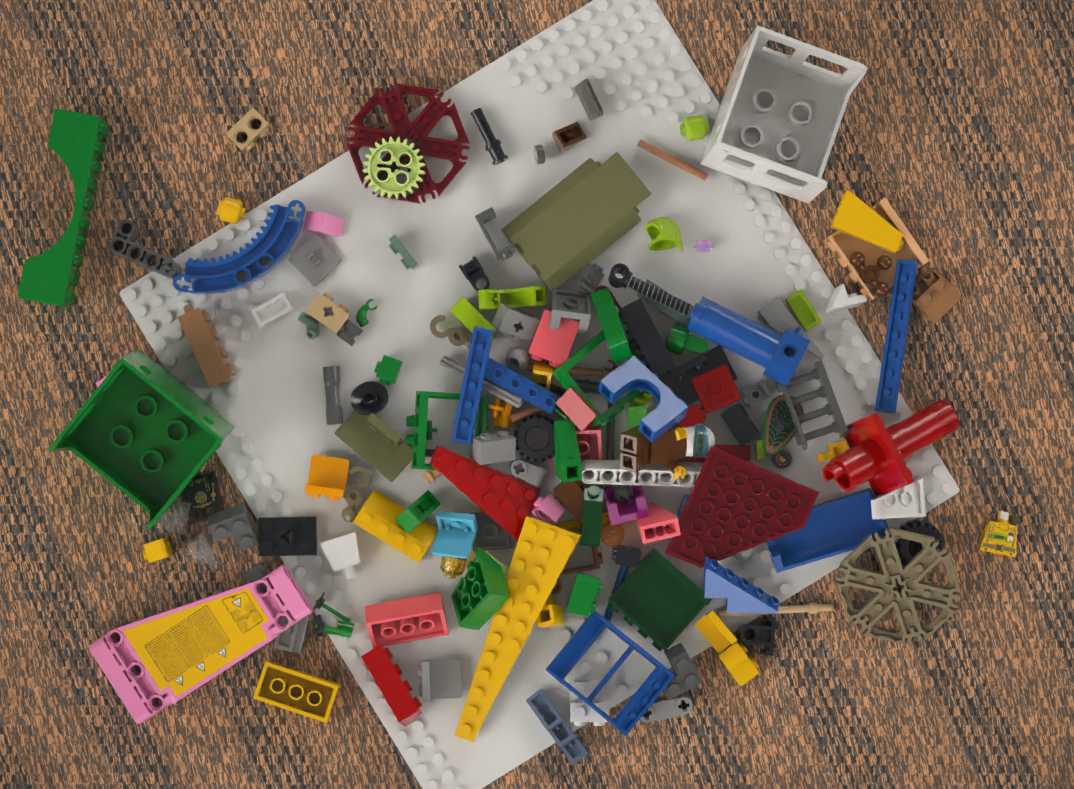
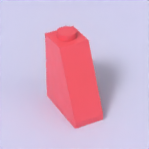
(659, 524)

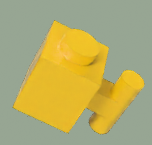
(551, 615)

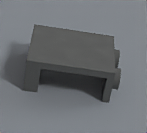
(484, 217)

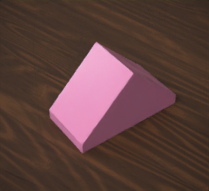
(324, 223)

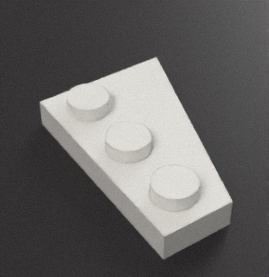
(900, 503)

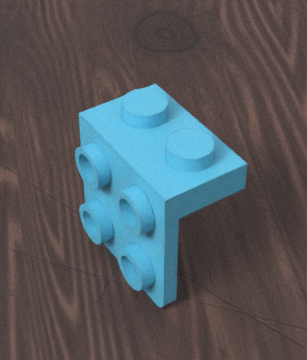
(454, 534)

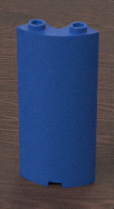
(829, 531)

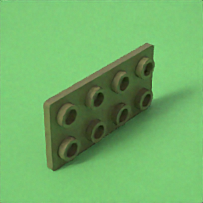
(375, 443)

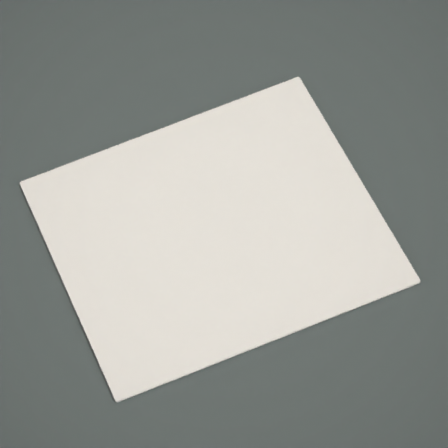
(279, 384)

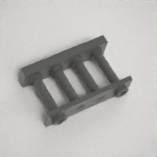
(831, 408)

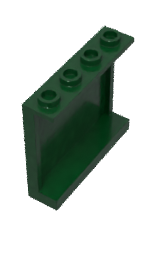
(658, 600)

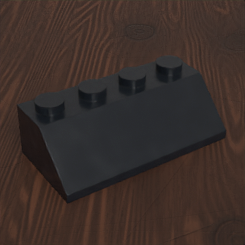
(647, 338)

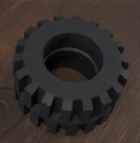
(520, 434)
(919, 527)

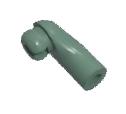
(311, 324)

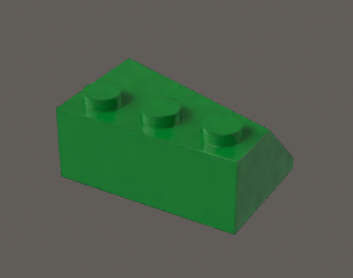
(479, 592)

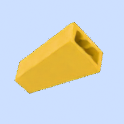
(863, 223)

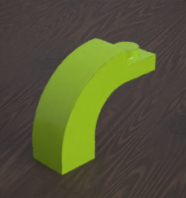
(518, 298)

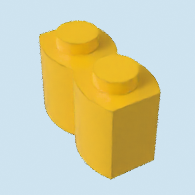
(738, 663)

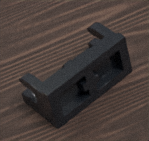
(740, 424)

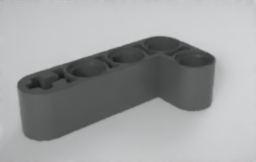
(146, 255)

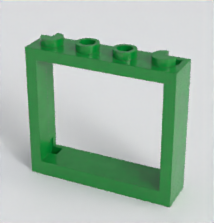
(568, 382)
(420, 423)

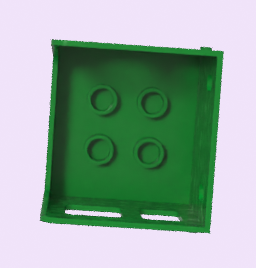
(145, 433)

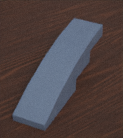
(557, 726)

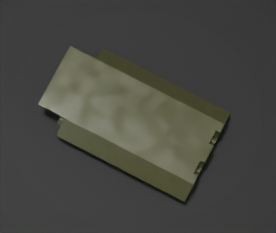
(578, 219)

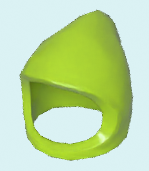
(663, 234)

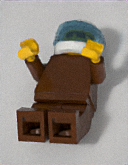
(668, 448)

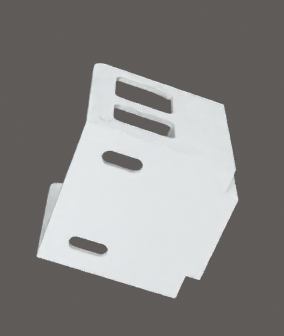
(780, 116)

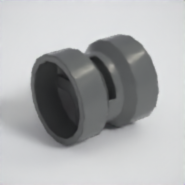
(349, 333)

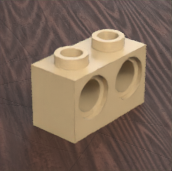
(244, 125)

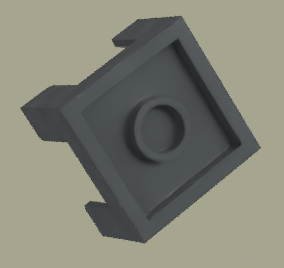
(570, 305)

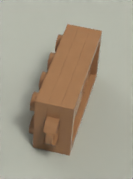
(205, 346)

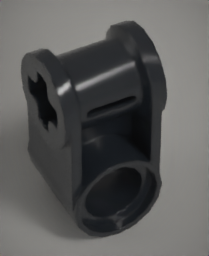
(474, 273)

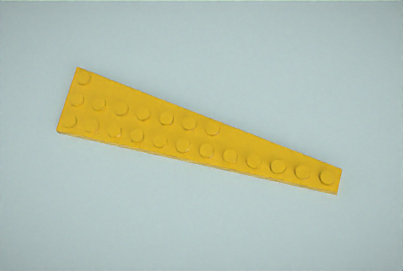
(530, 580)

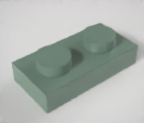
(407, 260)

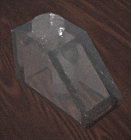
(201, 551)

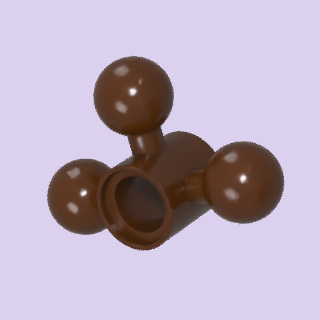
(884, 262)

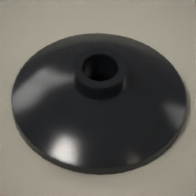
(366, 392)

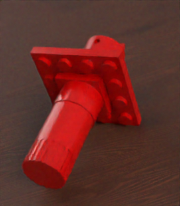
(880, 452)

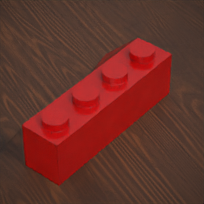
(391, 684)

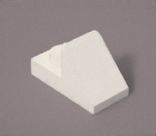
(842, 301)

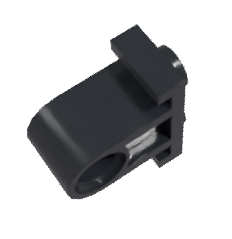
(760, 634)

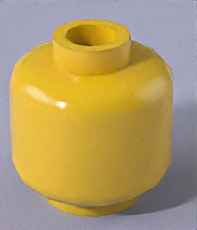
(231, 210)

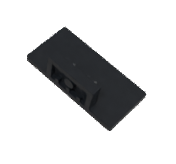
(680, 377)

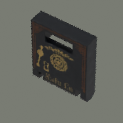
(202, 494)

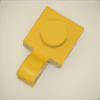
(833, 450)

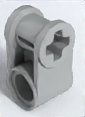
(532, 473)

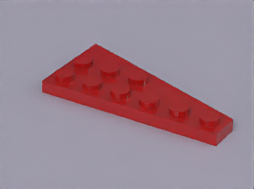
(494, 492)

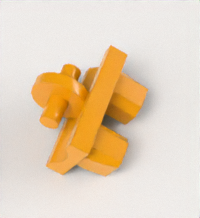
(501, 413)

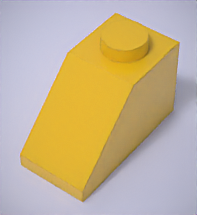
(157, 550)

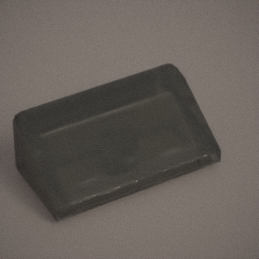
(589, 100)

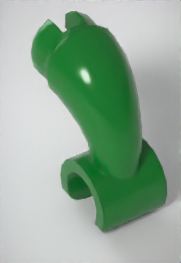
(361, 314)

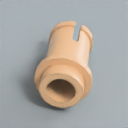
(431, 475)

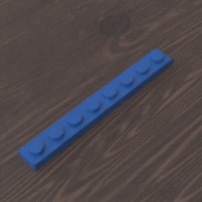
(896, 336)

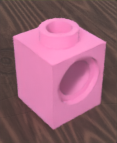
(548, 509)

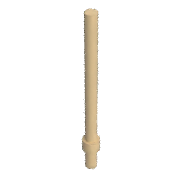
(811, 608)

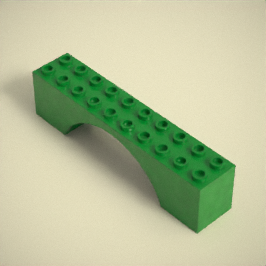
(53, 274)

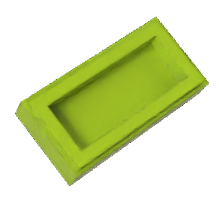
(803, 310)

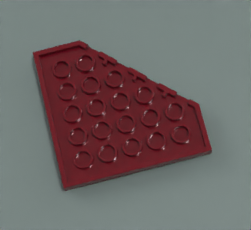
(737, 509)

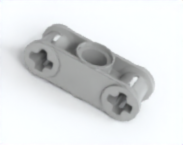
(664, 709)

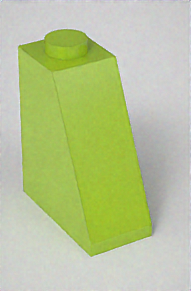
(470, 316)

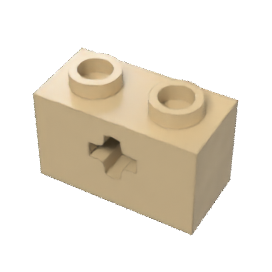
(317, 311)

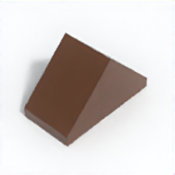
(568, 136)

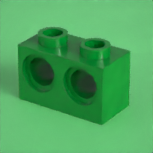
(418, 511)

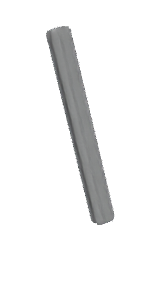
(487, 385)

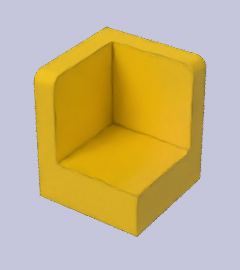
(542, 373)

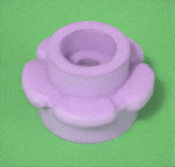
(703, 245)

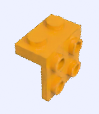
(327, 477)

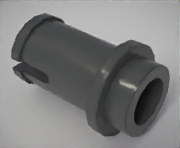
(622, 492)

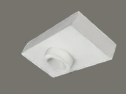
(272, 309)

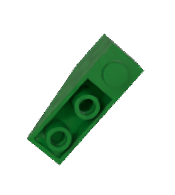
(567, 453)

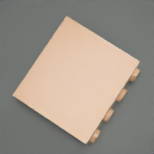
(847, 245)

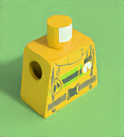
(999, 536)

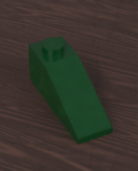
(592, 514)

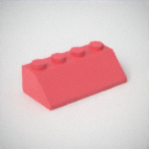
(406, 620)

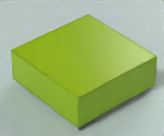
(760, 453)

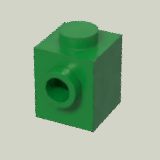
(388, 370)

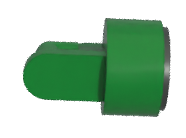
(680, 338)

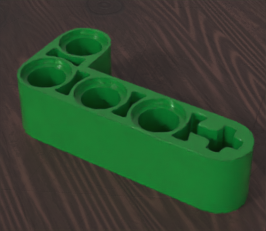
(611, 325)

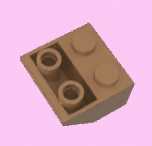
(934, 295)

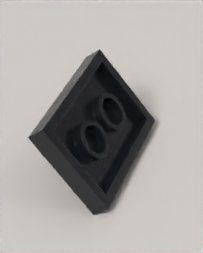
(287, 536)

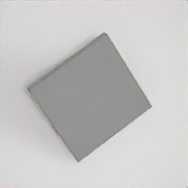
(314, 260)

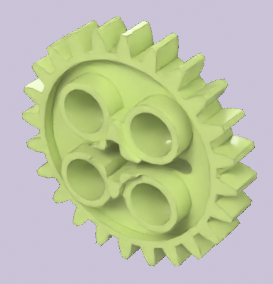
(391, 185)

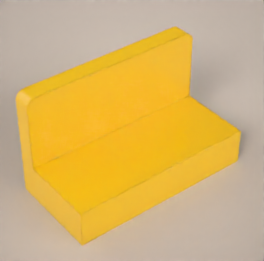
(715, 631)

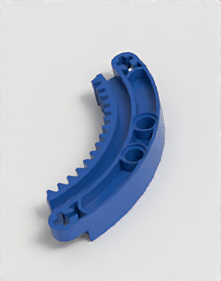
(223, 275)

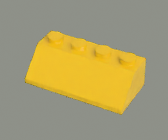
(379, 519)

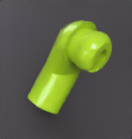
(642, 399)

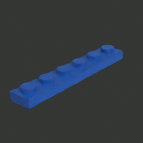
(472, 385)

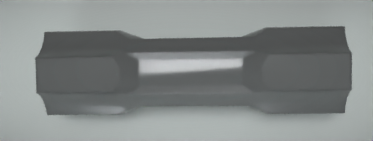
(334, 411)

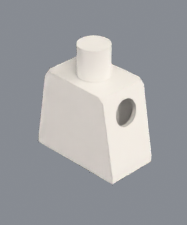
(343, 553)

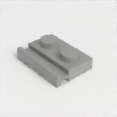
(293, 637)

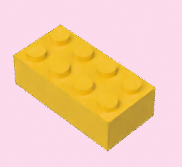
(296, 691)

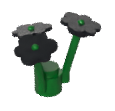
(344, 628)

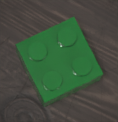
(583, 594)

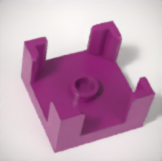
(628, 509)

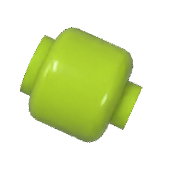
(694, 127)

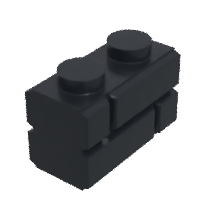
(626, 555)

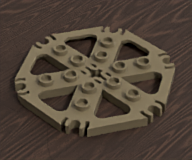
(885, 598)

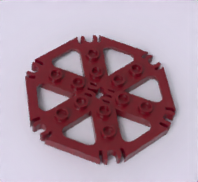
(419, 128)

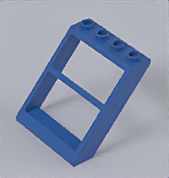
(578, 646)

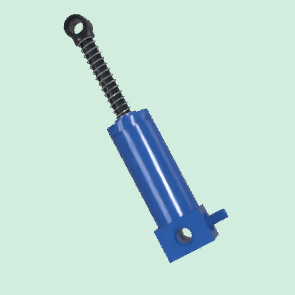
(728, 329)

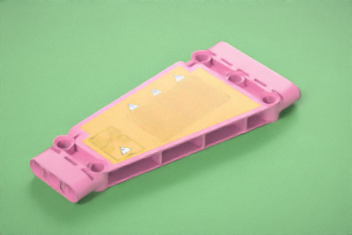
(196, 641)

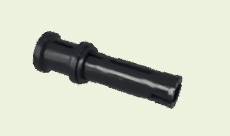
(492, 145)

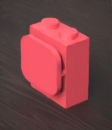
(551, 343)

